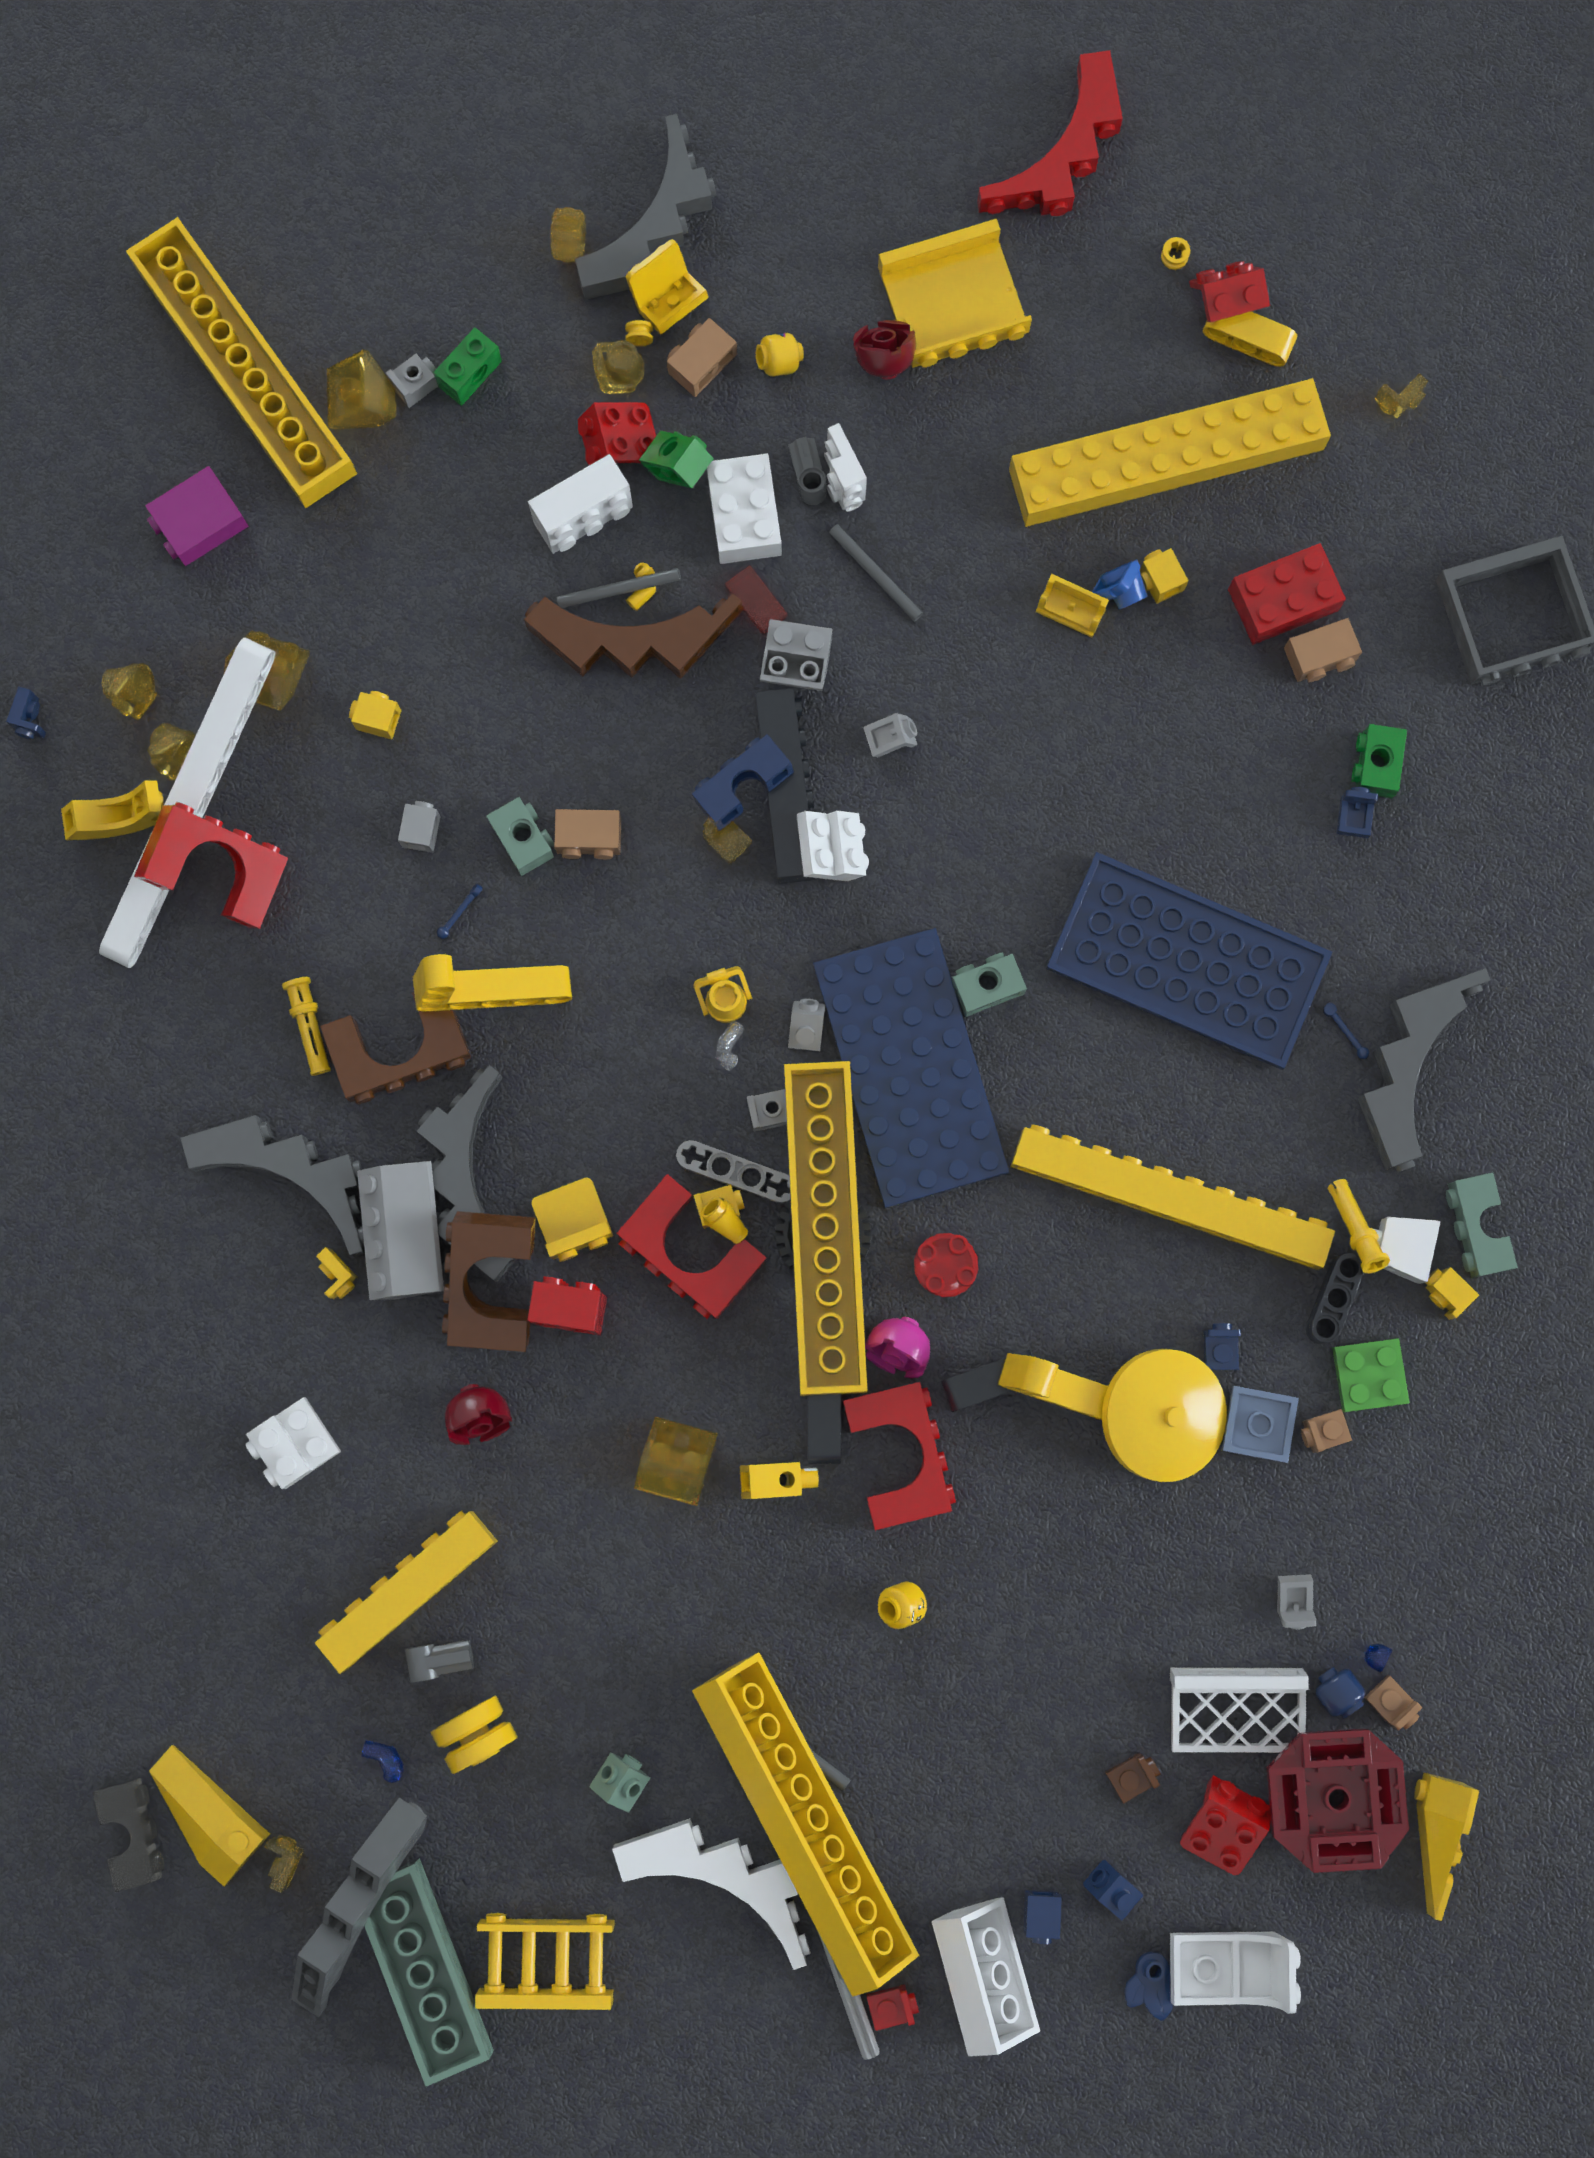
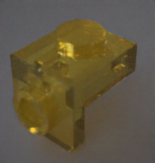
(1396, 404)

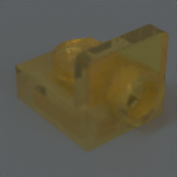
(727, 842)
(284, 1867)

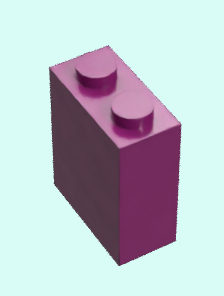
(195, 516)

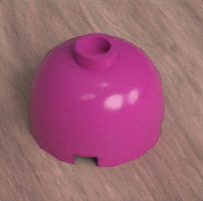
(900, 1346)

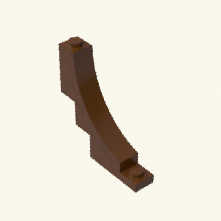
(674, 642)

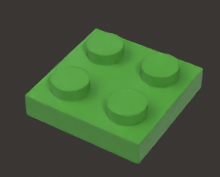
(1370, 1375)

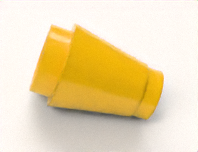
(723, 1219)

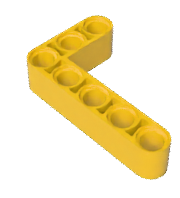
(443, 989)
(1048, 1383)

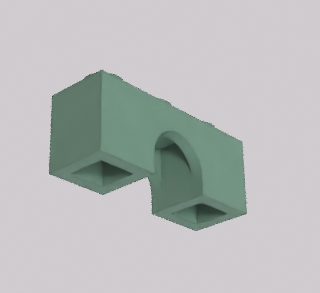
(1482, 1253)

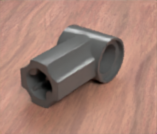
(808, 470)
(430, 1661)

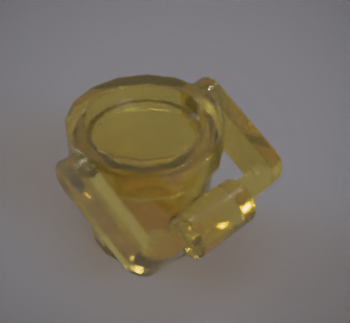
(622, 367)
(132, 685)
(172, 745)

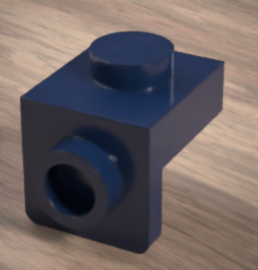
(1356, 812)
(1112, 1890)

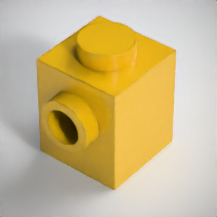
(1163, 575)
(375, 714)

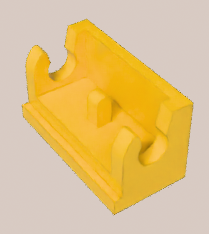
(1072, 605)

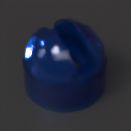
(1377, 1656)

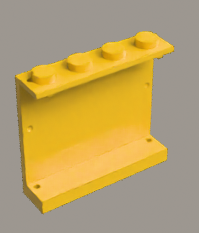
(954, 293)

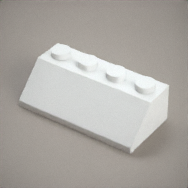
(986, 1977)

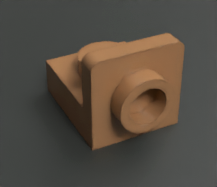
(1325, 1431)
(1393, 1704)

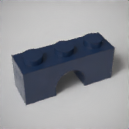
(759, 762)

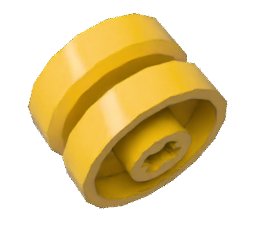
(474, 1735)

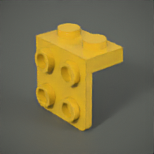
(664, 287)
(572, 1219)

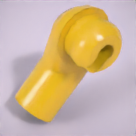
(640, 597)

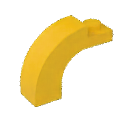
(113, 815)

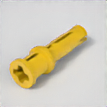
(299, 1010)
(1362, 1237)

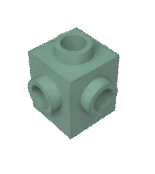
(620, 1781)

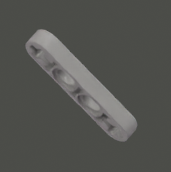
(737, 1168)

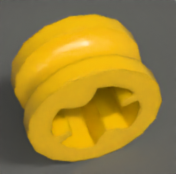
(1179, 244)
(639, 332)

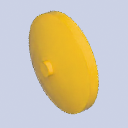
(1164, 1415)

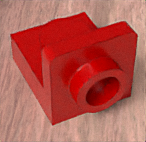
(892, 2007)

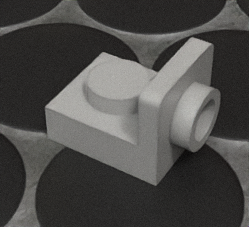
(890, 734)

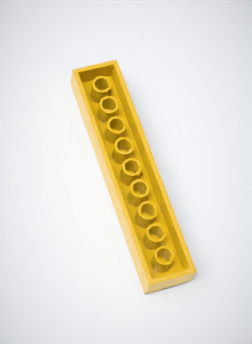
(241, 362)
(1169, 452)
(825, 1228)
(806, 1825)

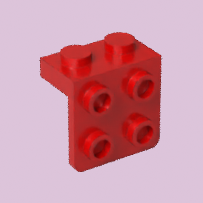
(1232, 291)
(616, 430)
(1227, 1826)

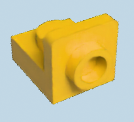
(334, 1267)

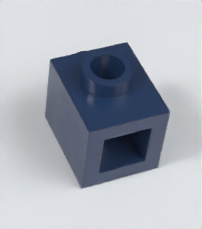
(1042, 1916)

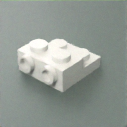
(846, 475)
(832, 845)
(291, 1444)

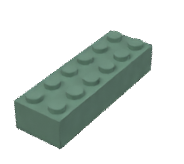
(426, 1977)

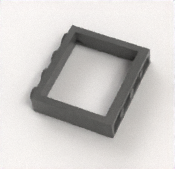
(1568, 584)

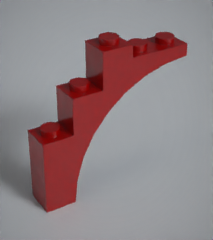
(1075, 154)

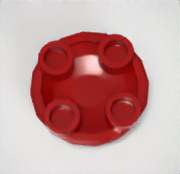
(946, 1264)

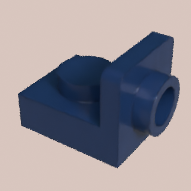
(22, 712)
(1221, 1347)

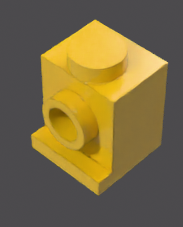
(724, 1193)
(1450, 1291)

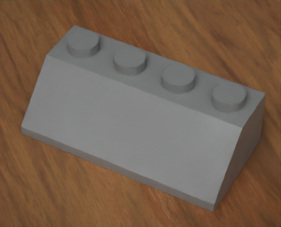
(400, 1230)

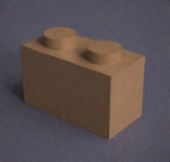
(701, 356)
(1323, 650)
(587, 833)

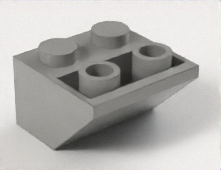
(796, 655)

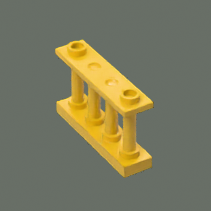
(528, 1995)

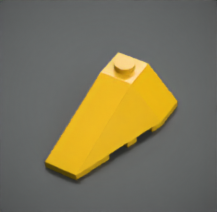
(1443, 1814)
(210, 1820)

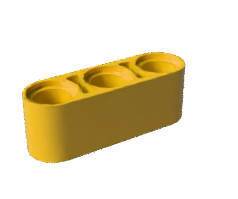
(1254, 337)

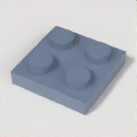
(1260, 1424)

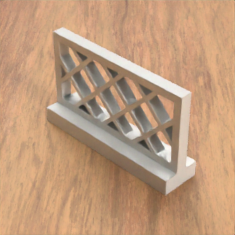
(1236, 1681)

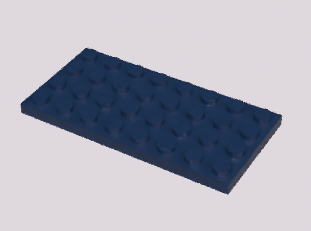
(1189, 960)
(911, 1068)

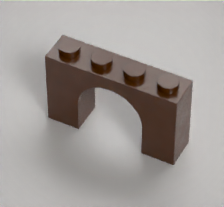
(363, 1077)
(468, 1318)

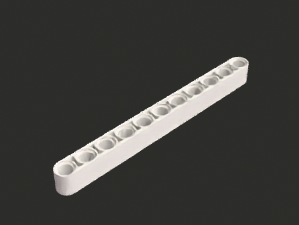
(193, 788)

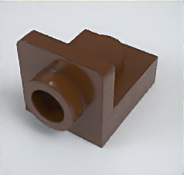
(1133, 1776)

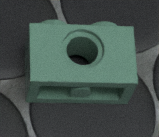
(524, 854)
(975, 998)

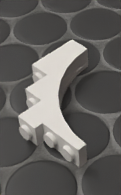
(677, 1852)

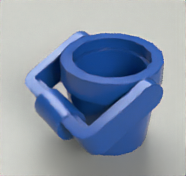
(1122, 585)

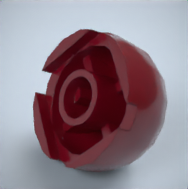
(885, 349)
(476, 1413)

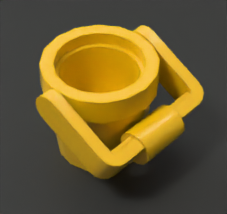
(725, 998)

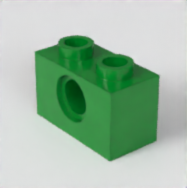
(468, 366)
(676, 458)
(1390, 746)

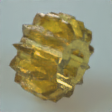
(568, 234)

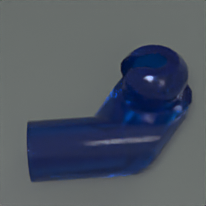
(387, 1757)

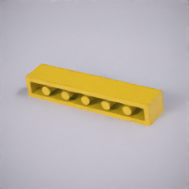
(406, 1591)

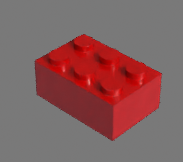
(1286, 593)
(567, 1307)

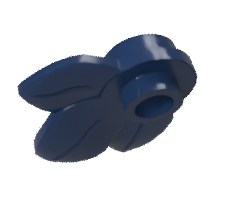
(1151, 1990)

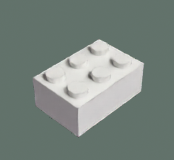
(581, 504)
(744, 508)

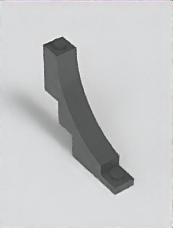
(1419, 1021)
(344, 1916)

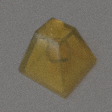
(359, 393)

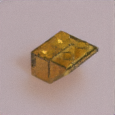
(284, 673)
(675, 1461)

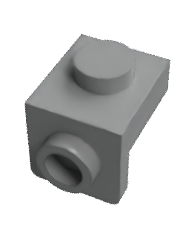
(806, 1025)
(1296, 1601)

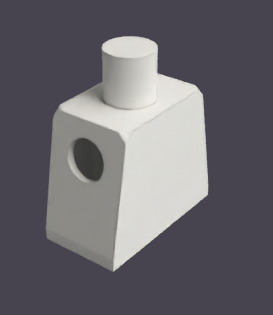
(1409, 1246)

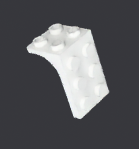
(1234, 1969)

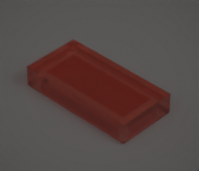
(756, 599)

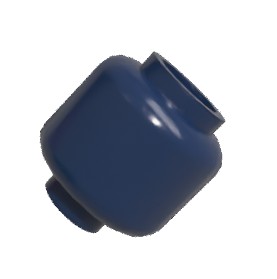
(1340, 1692)

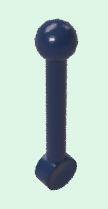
(443, 932)
(1330, 1011)

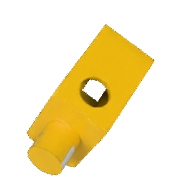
(763, 1480)

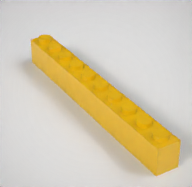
(1172, 1197)

